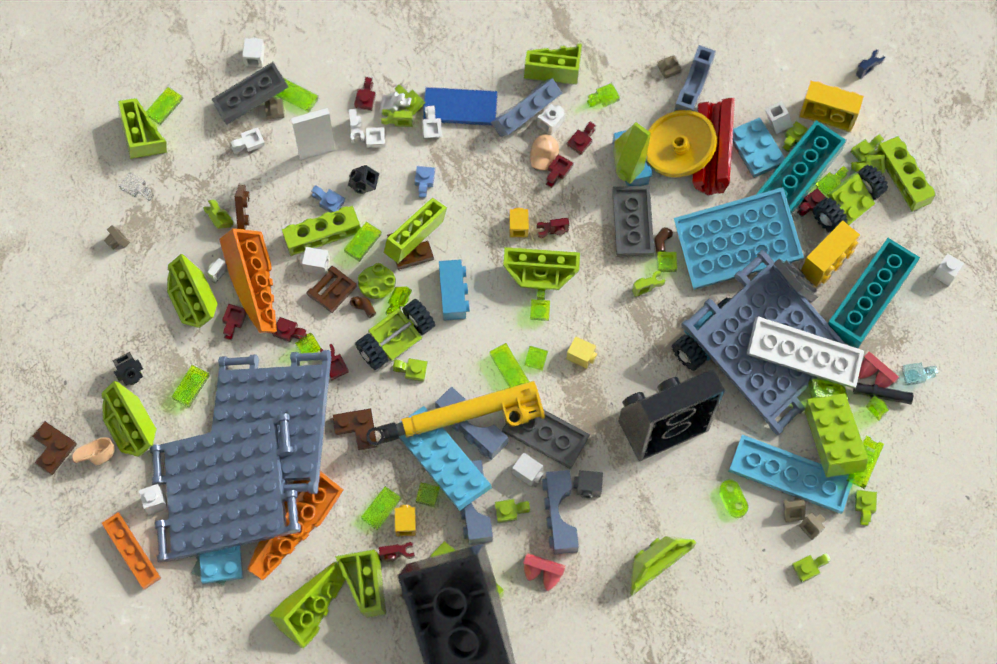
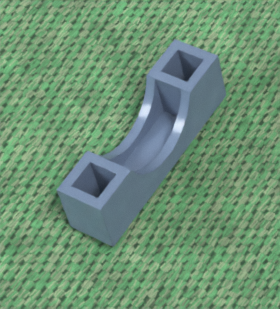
(696, 79)
(527, 108)
(488, 439)
(558, 487)
(478, 526)

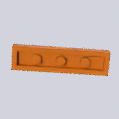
(131, 550)

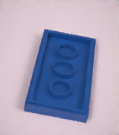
(462, 105)

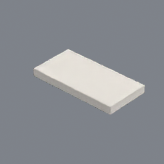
(313, 134)

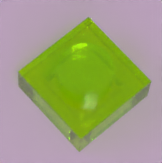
(667, 261)
(308, 344)
(536, 358)
(877, 408)
(427, 494)

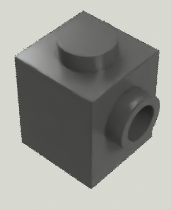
(588, 484)

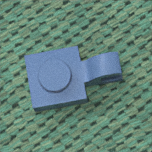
(424, 178)
(329, 201)

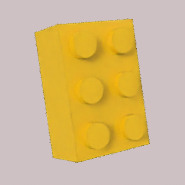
(831, 106)
(830, 254)

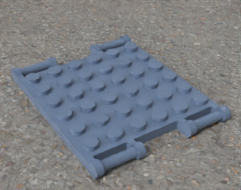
(728, 333)
(267, 392)
(224, 489)

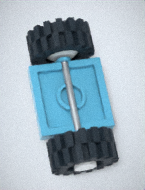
(688, 350)

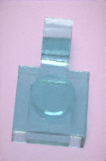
(917, 374)

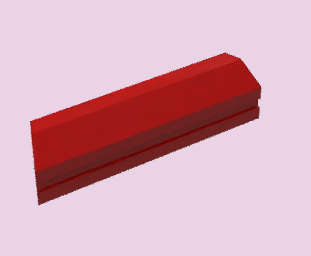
(715, 175)

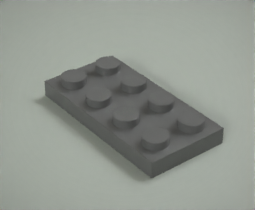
(249, 93)
(633, 221)
(796, 279)
(550, 437)

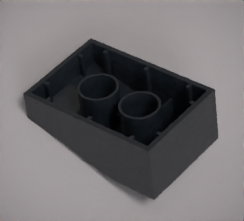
(670, 415)
(456, 608)

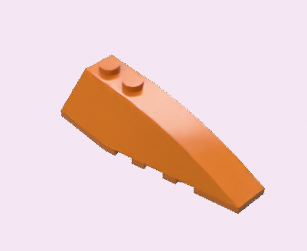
(250, 274)
(310, 512)

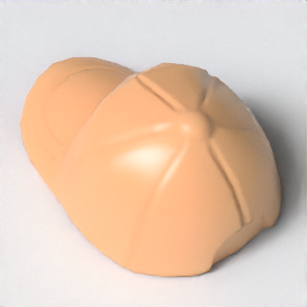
(543, 152)
(97, 451)

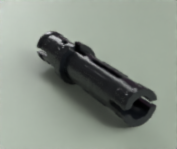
(883, 393)

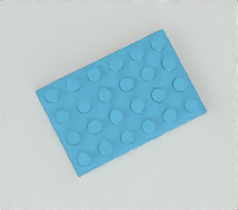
(730, 235)

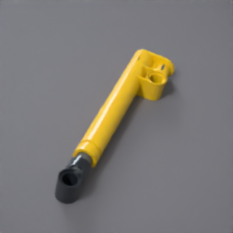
(516, 399)

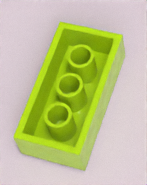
(836, 435)

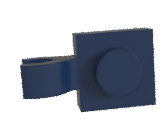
(868, 65)

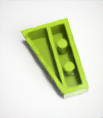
(557, 64)
(139, 131)
(365, 580)

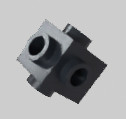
(363, 179)
(128, 369)

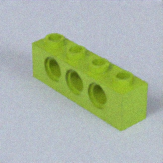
(904, 182)
(314, 238)

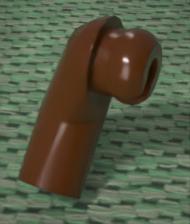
(663, 234)
(363, 304)

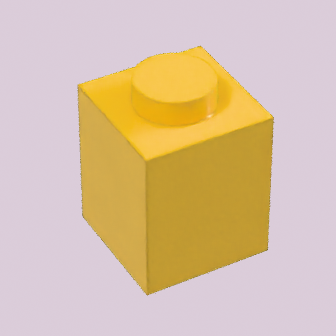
(518, 222)
(405, 521)

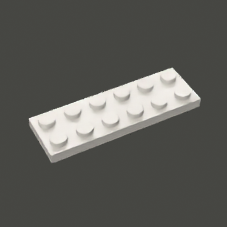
(805, 352)

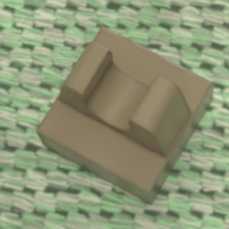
(669, 66)
(274, 108)
(116, 238)
(794, 510)
(812, 525)

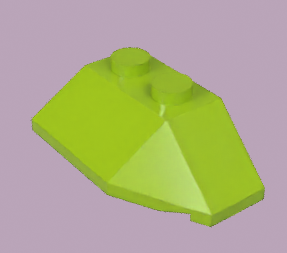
(541, 267)
(190, 292)
(127, 420)
(657, 559)

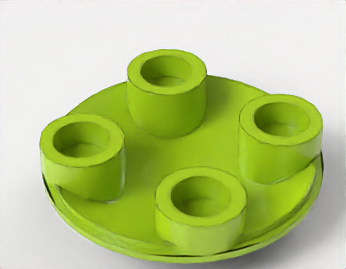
(376, 281)

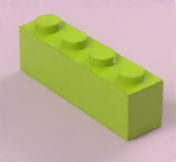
(415, 230)

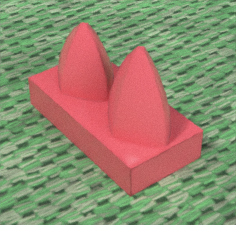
(871, 365)
(552, 570)

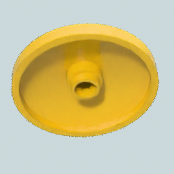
(681, 143)

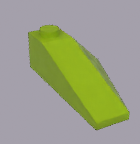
(631, 152)
(303, 610)

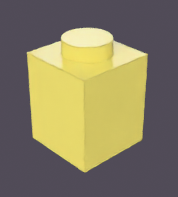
(581, 352)

